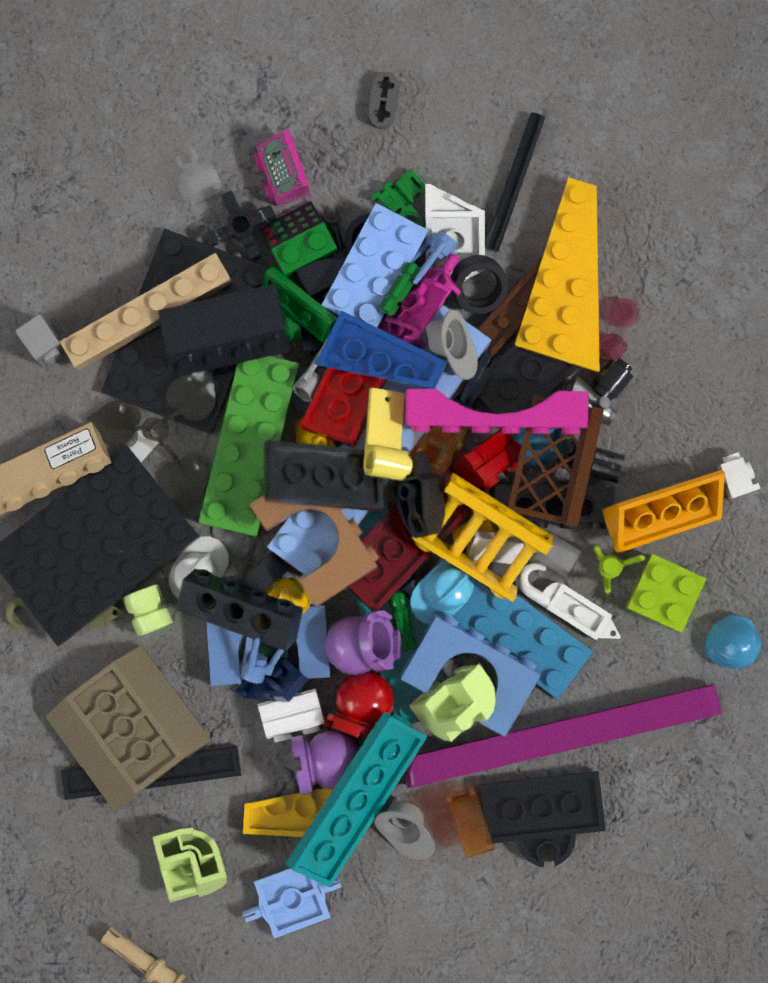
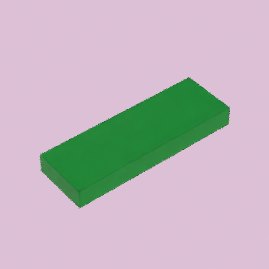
(301, 305)

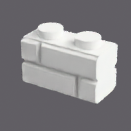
(286, 717)

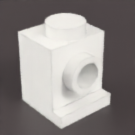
(737, 476)

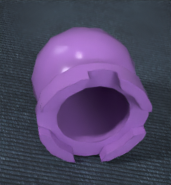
(363, 643)
(323, 759)

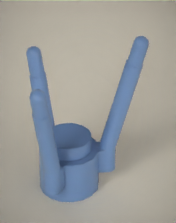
(440, 248)
(255, 664)

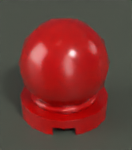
(360, 704)

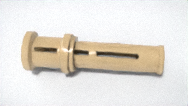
(154, 969)

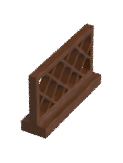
(578, 475)

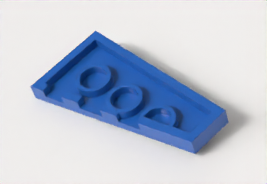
(373, 352)

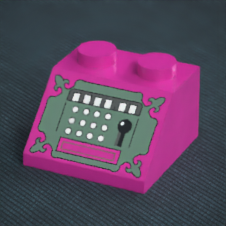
(283, 169)

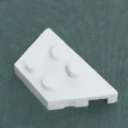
(456, 219)

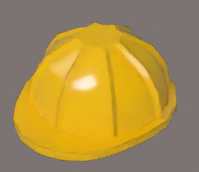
(291, 590)

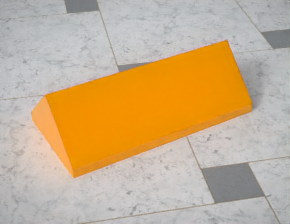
(665, 511)

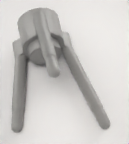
(309, 381)

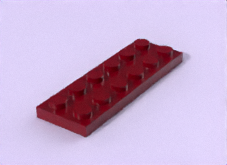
(398, 551)

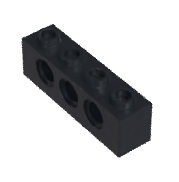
(597, 497)
(224, 612)

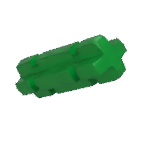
(399, 289)
(402, 620)

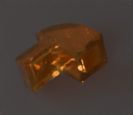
(441, 447)
(469, 822)

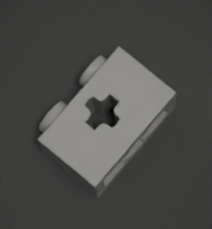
(41, 341)

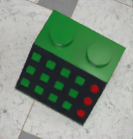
(298, 239)

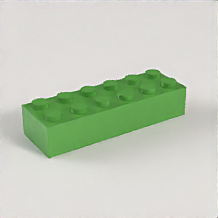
(254, 414)

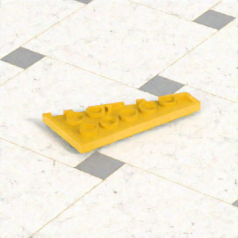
(564, 299)

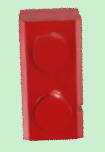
(488, 460)

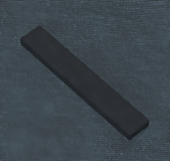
(199, 767)

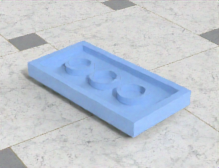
(374, 264)

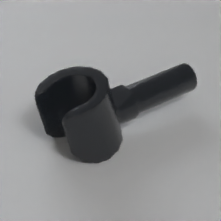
(334, 224)

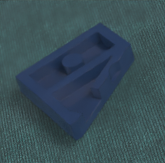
(280, 686)

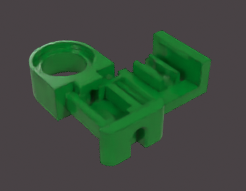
(401, 195)

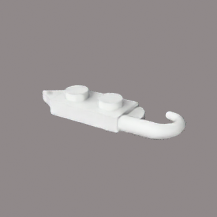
(569, 606)

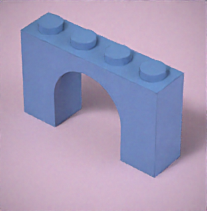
(445, 639)
(225, 649)

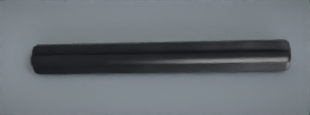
(514, 182)

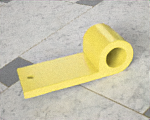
(384, 435)

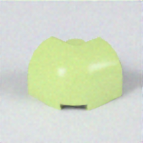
(456, 702)
(189, 863)

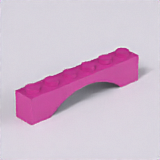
(433, 409)

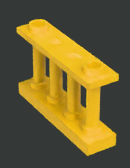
(508, 523)

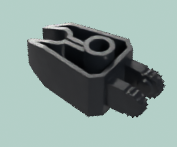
(420, 498)

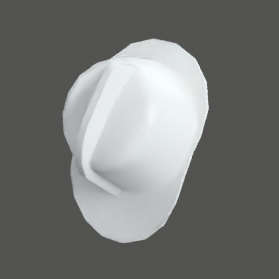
(204, 554)

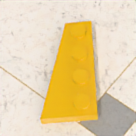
(285, 814)

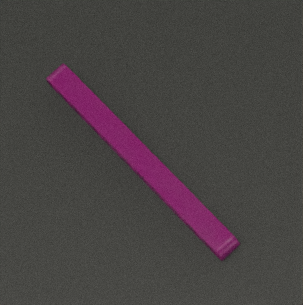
(563, 735)

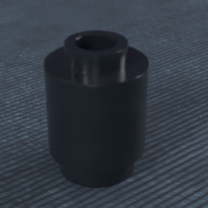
(613, 379)

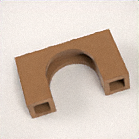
(347, 565)

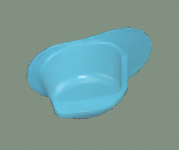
(441, 591)

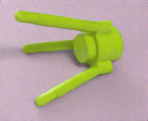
(611, 566)

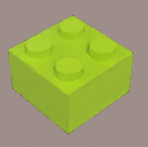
(665, 593)

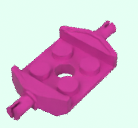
(428, 297)

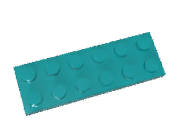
(356, 800)

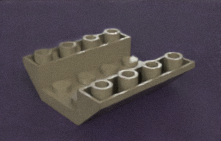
(127, 727)

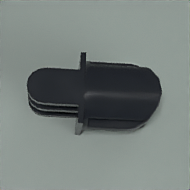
(602, 463)

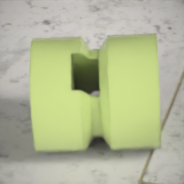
(147, 610)

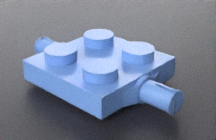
(290, 901)

